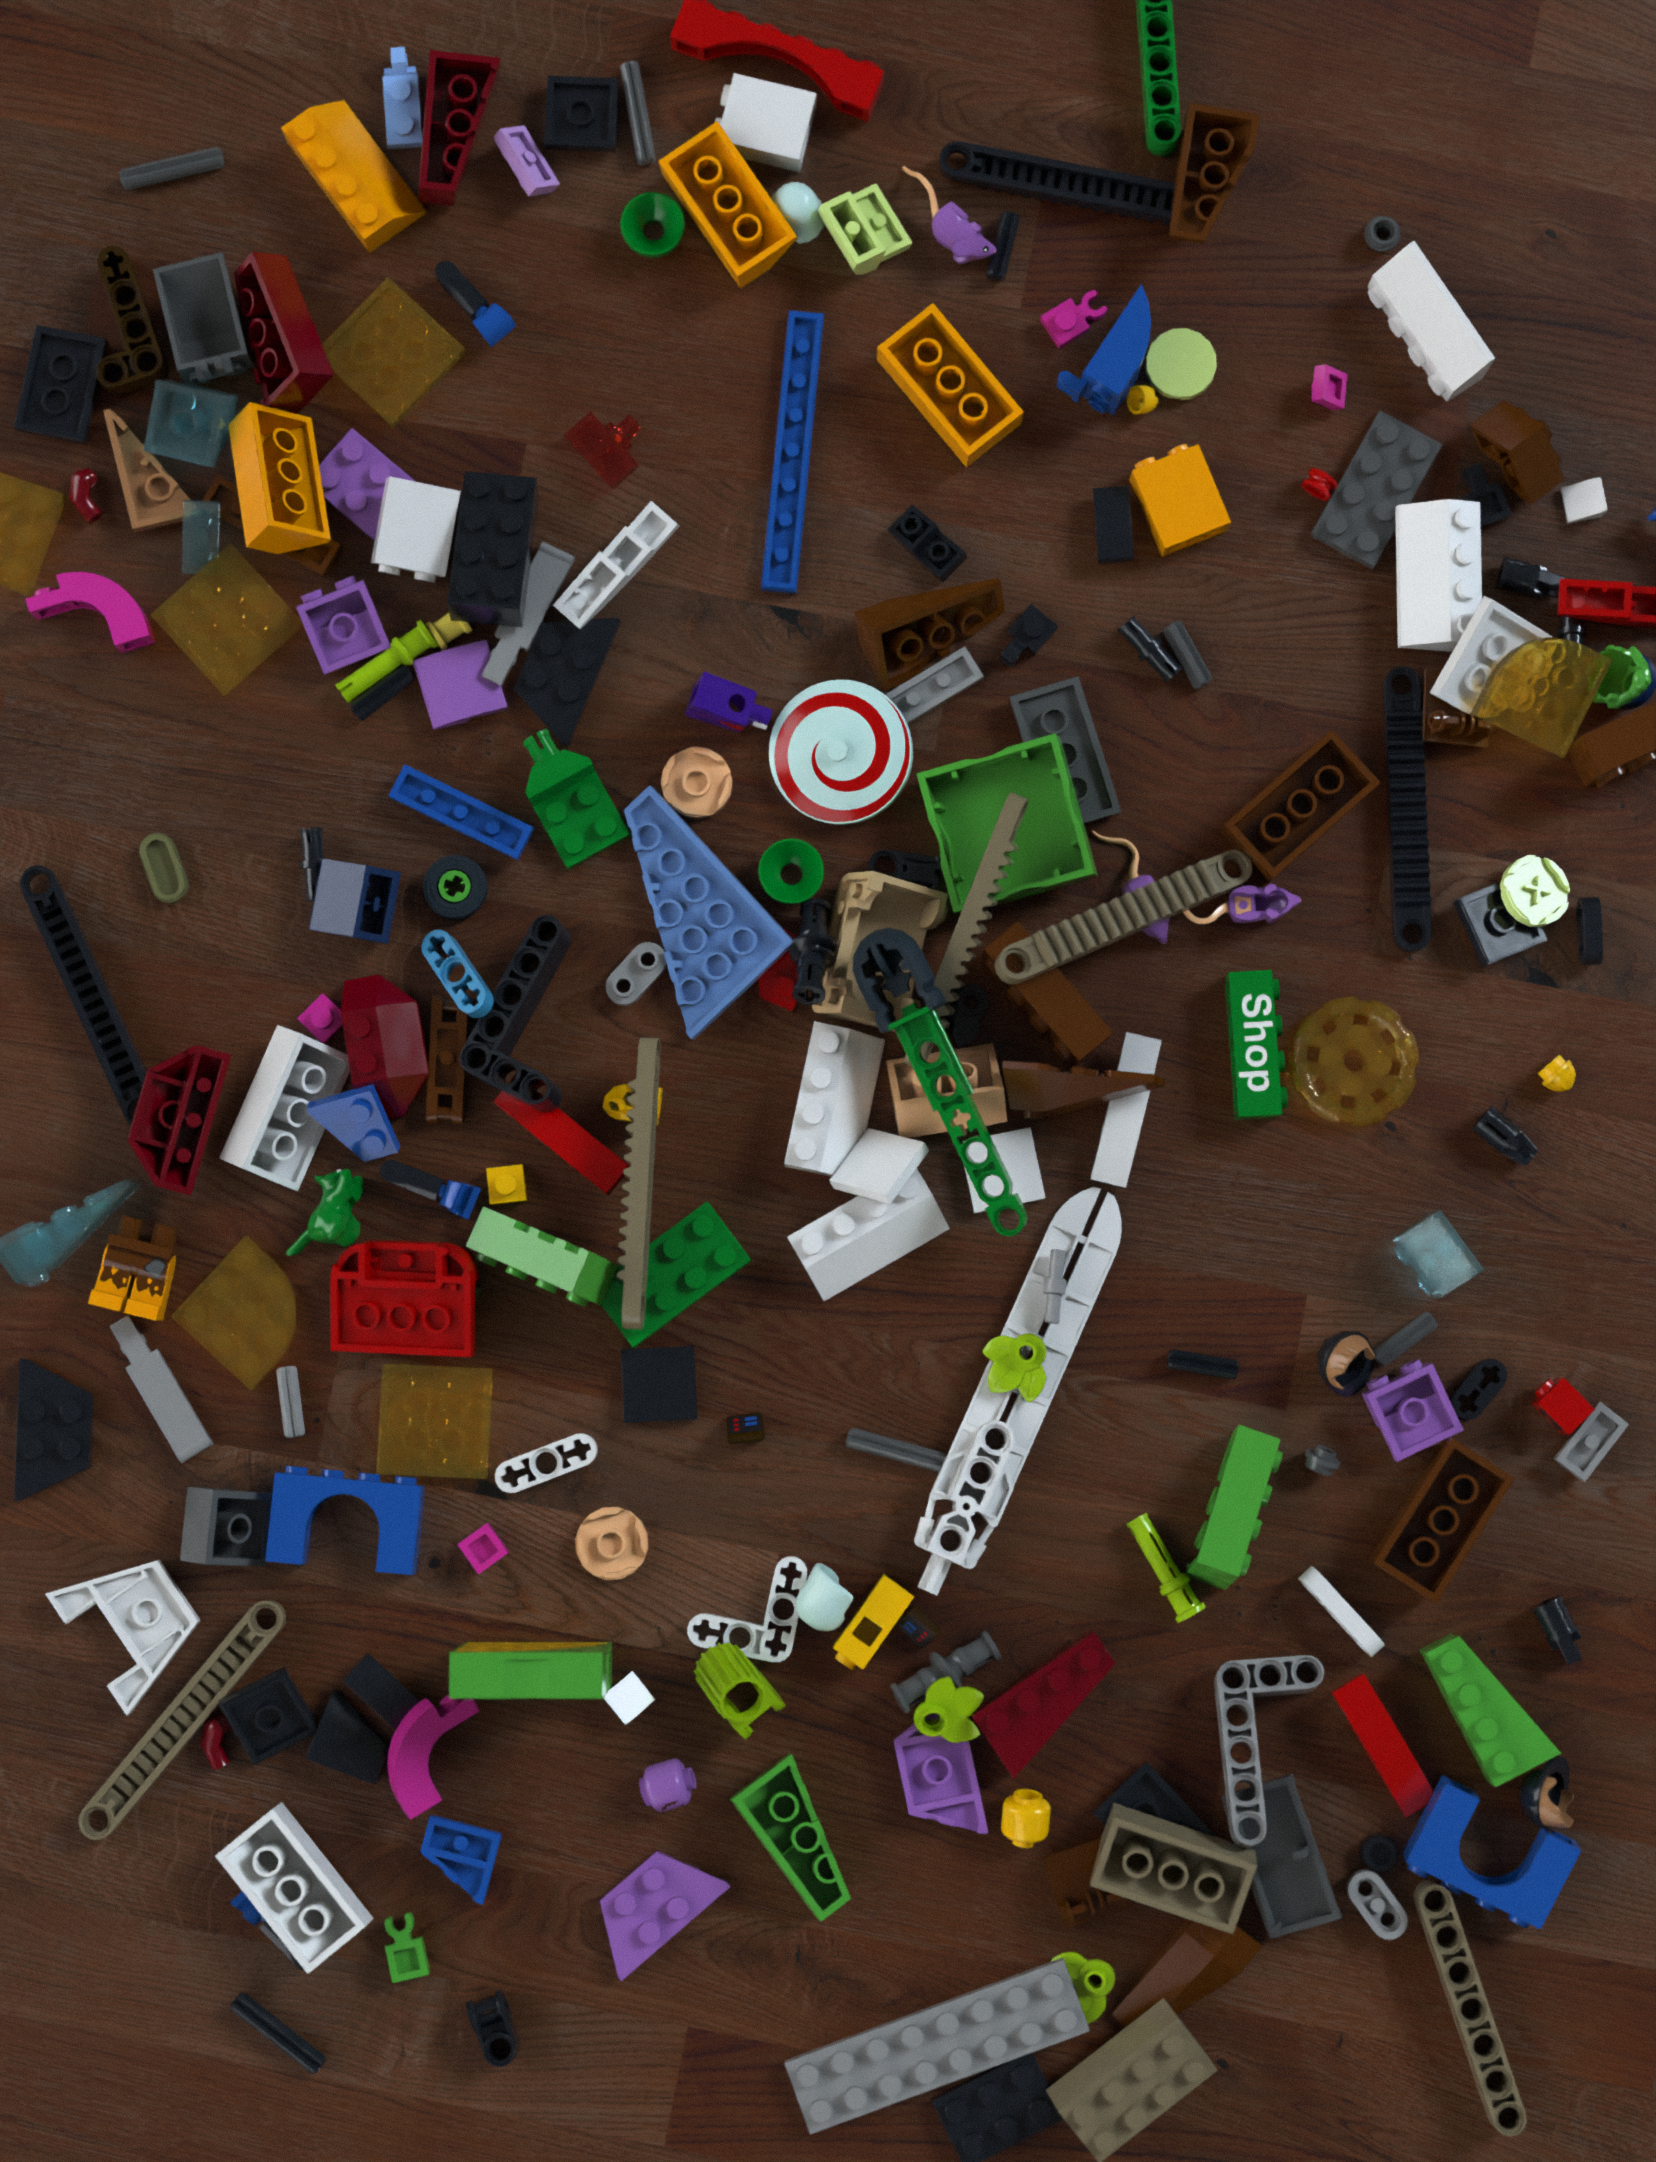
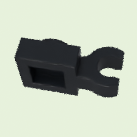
(1491, 497)
(1029, 633)

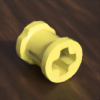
(446, 630)

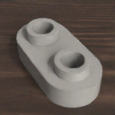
(637, 974)
(1377, 1903)

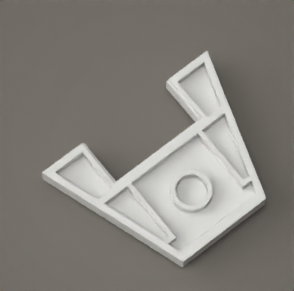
(145, 1614)

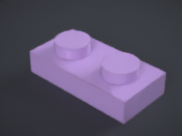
(526, 160)

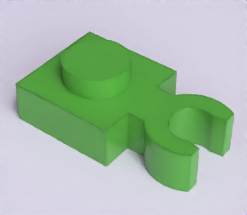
(406, 1955)

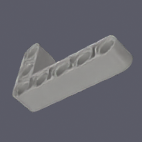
(1246, 1734)

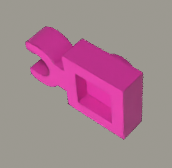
(1069, 322)

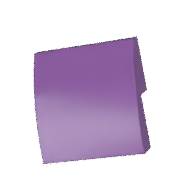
(455, 685)

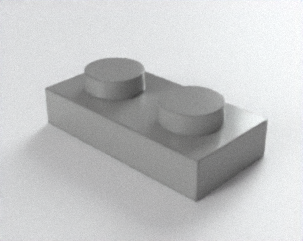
(1591, 1442)

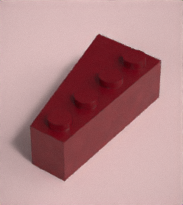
(454, 112)
(281, 333)
(1038, 1703)

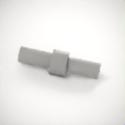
(1054, 1286)

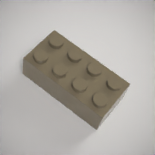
(1131, 2080)

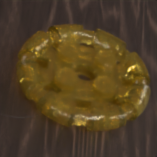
(1376, 1061)

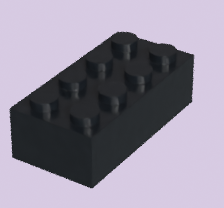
(493, 549)

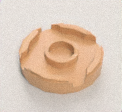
(696, 782)
(611, 1543)

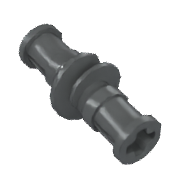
(958, 1664)

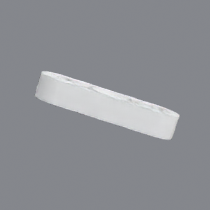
(517, 1464)
(1341, 1611)

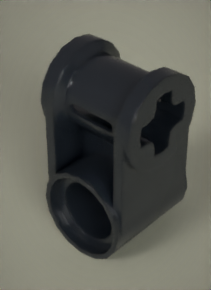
(494, 2025)

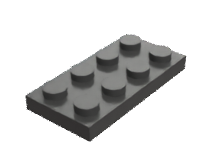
(1376, 481)
(1064, 711)

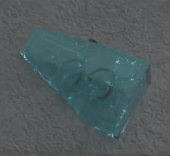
(42, 1248)

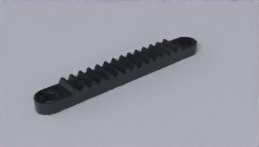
(1060, 182)
(1406, 809)
(86, 988)

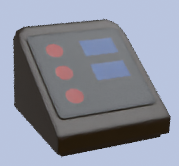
(745, 1428)
(919, 1626)

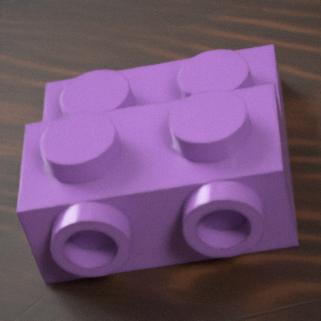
(342, 624)
(1411, 1409)

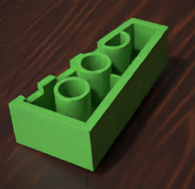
(542, 1256)
(1235, 1508)
(1489, 1718)
(788, 1828)

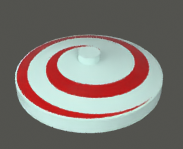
(841, 752)

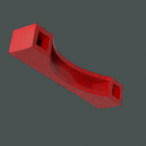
(712, 33)

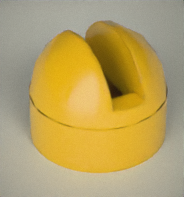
(1141, 393)

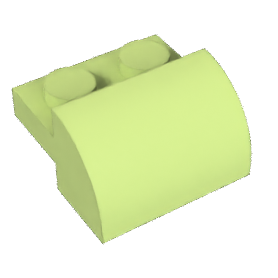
(864, 228)

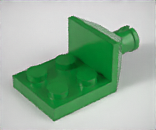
(571, 802)

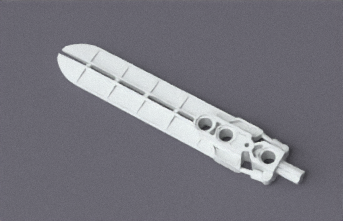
(1025, 1417)

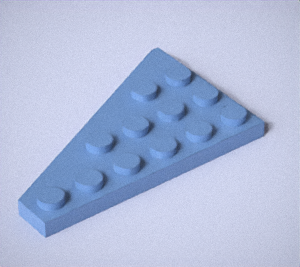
(708, 922)

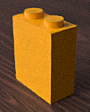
(1179, 499)

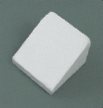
(1584, 500)
(629, 1698)

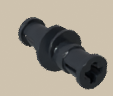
(812, 951)

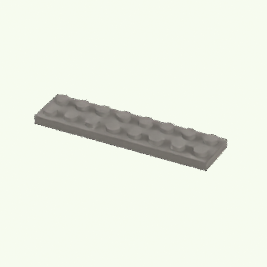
(936, 2045)

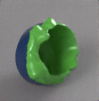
(1628, 679)

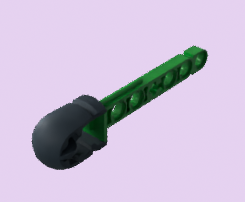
(882, 953)

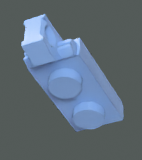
(402, 103)

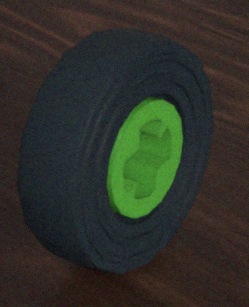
(448, 870)

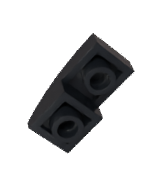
(1113, 524)
(927, 544)
(380, 1690)

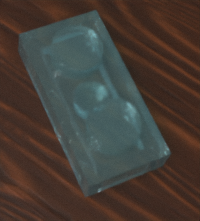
(199, 534)

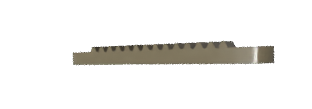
(976, 908)
(1123, 916)
(640, 1184)
(181, 1720)

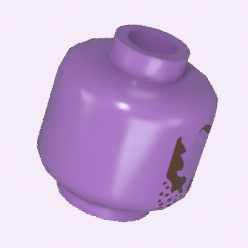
(667, 1785)

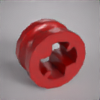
(1319, 484)

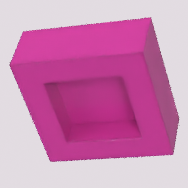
(1329, 387)
(322, 1018)
(483, 1548)

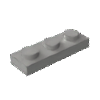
(936, 685)

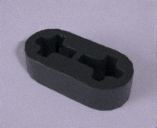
(1589, 930)
(1484, 1395)

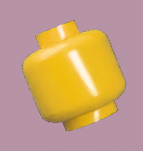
(1025, 1818)

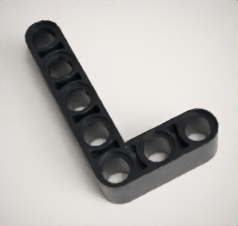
(517, 1016)

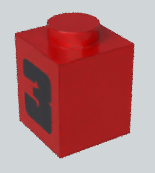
(1561, 1405)

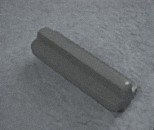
(1187, 654)
(1405, 1338)

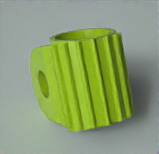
(721, 1671)

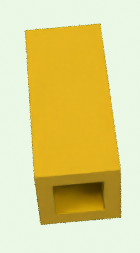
(872, 1623)

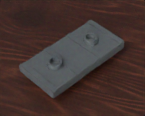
(1289, 1873)

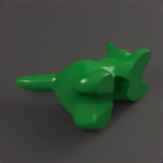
(332, 1218)

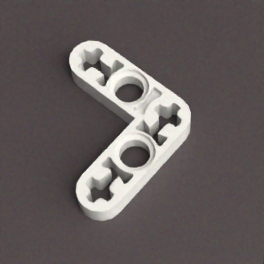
(759, 1633)

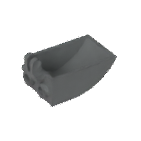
(203, 319)

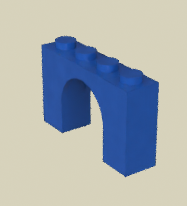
(300, 1495)
(1523, 1893)

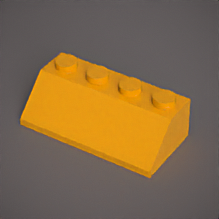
(353, 172)
(728, 204)
(278, 480)

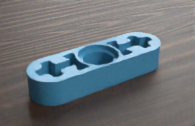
(470, 980)

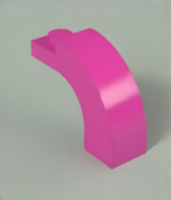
(91, 591)
(411, 1750)

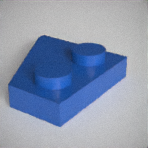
(357, 1121)
(462, 1852)

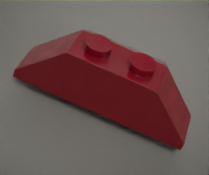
(384, 1041)
(177, 1116)

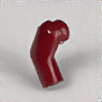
(80, 494)
(211, 1739)

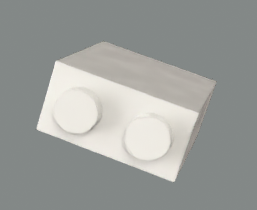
(768, 120)
(415, 528)

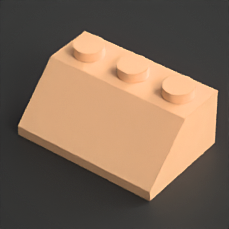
(913, 1110)

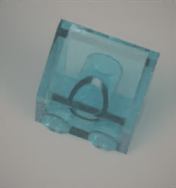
(189, 422)
(1436, 1254)

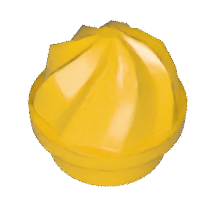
(1558, 1074)

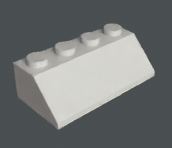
(1430, 322)
(1437, 572)
(833, 1098)
(273, 1127)
(867, 1236)
(294, 1887)

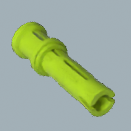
(401, 652)
(1174, 1583)

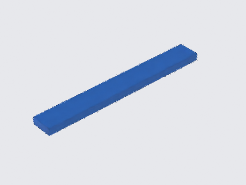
(792, 452)

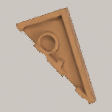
(148, 489)

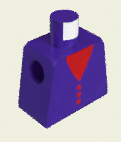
(711, 704)

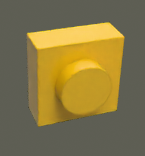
(506, 1184)

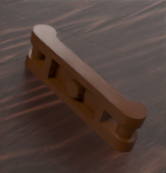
(444, 1064)

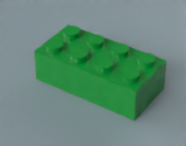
(681, 1271)

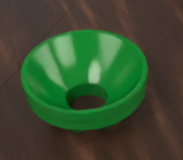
(647, 209)
(786, 853)

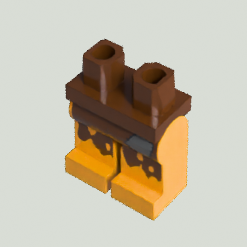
(136, 1272)

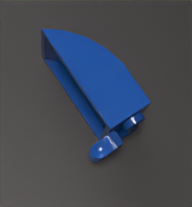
(1116, 362)

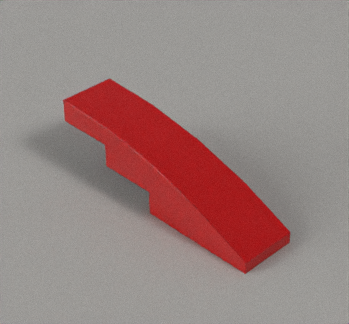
(1607, 602)
(568, 1141)
(1383, 1744)

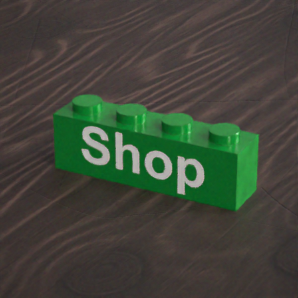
(1254, 1045)

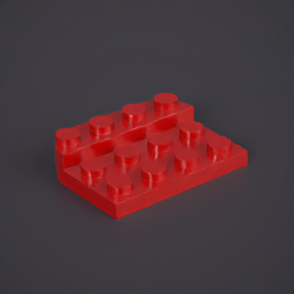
(404, 1299)

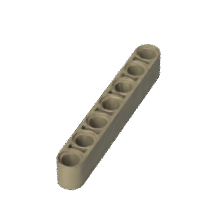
(1478, 2023)

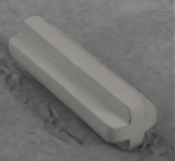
(290, 1401)

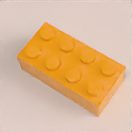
(949, 385)

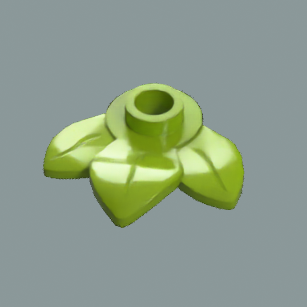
(1015, 1370)
(953, 1711)
(1091, 1995)

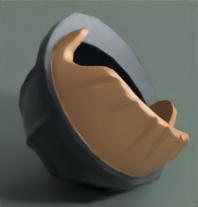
(1345, 1362)
(1546, 1795)

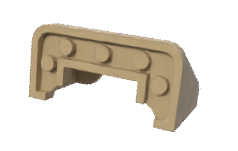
(861, 906)

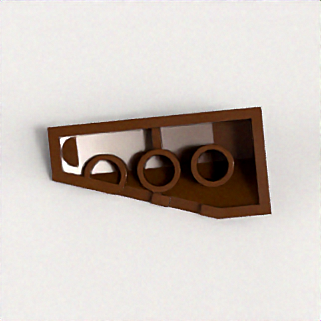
(1210, 161)

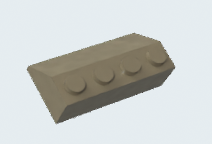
(1173, 1868)

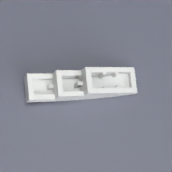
(616, 565)
(1125, 1115)

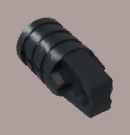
(1527, 578)
(1513, 1145)
(1559, 1627)

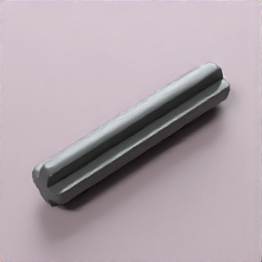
(638, 113)
(172, 168)
(895, 1449)

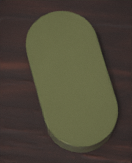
(164, 868)

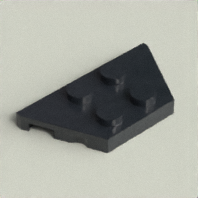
(564, 671)
(51, 1429)

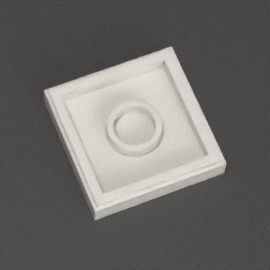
(1020, 1161)
(879, 1165)

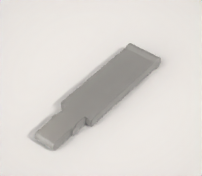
(545, 580)
(161, 1392)

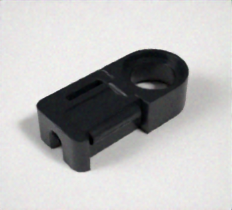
(911, 867)

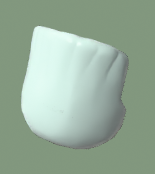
(800, 209)
(822, 1599)

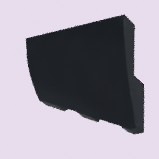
(348, 1742)

